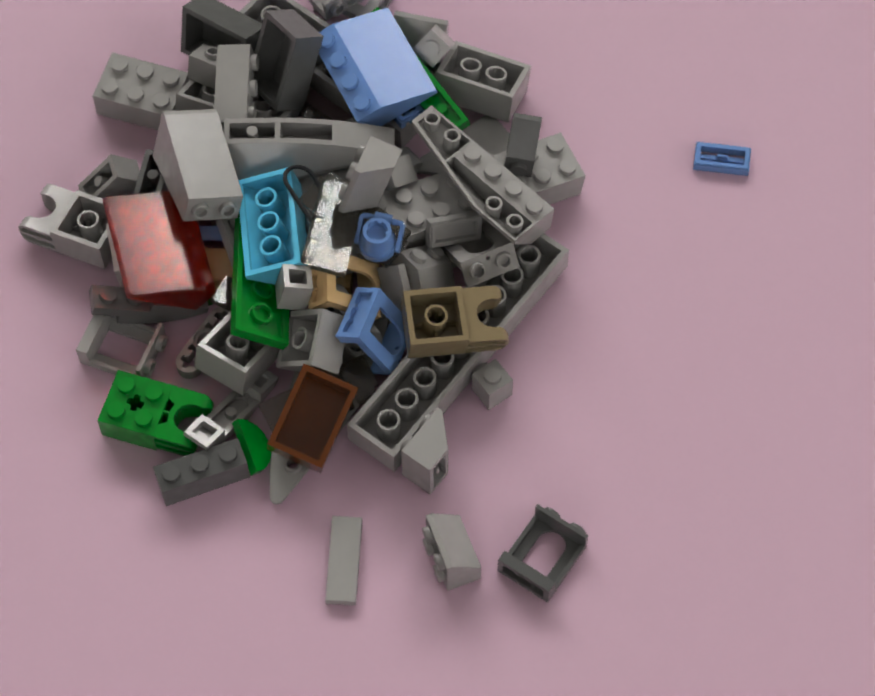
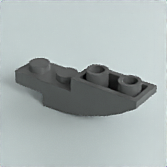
(113, 302)

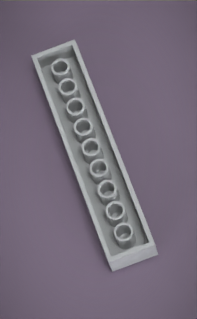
(553, 177)
(436, 381)

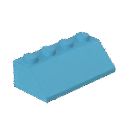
(271, 225)

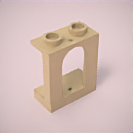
(324, 285)

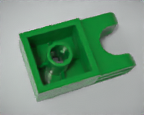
(150, 412)

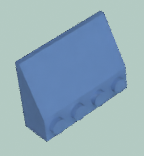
(374, 67)

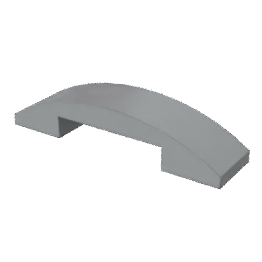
(217, 425)

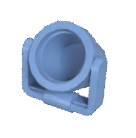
(376, 237)

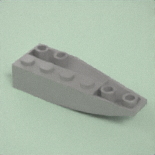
(280, 142)
(484, 181)

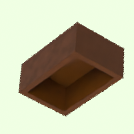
(312, 418)

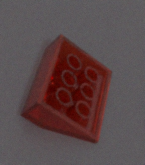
(158, 251)

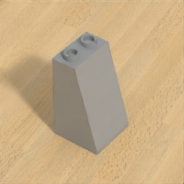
(197, 165)

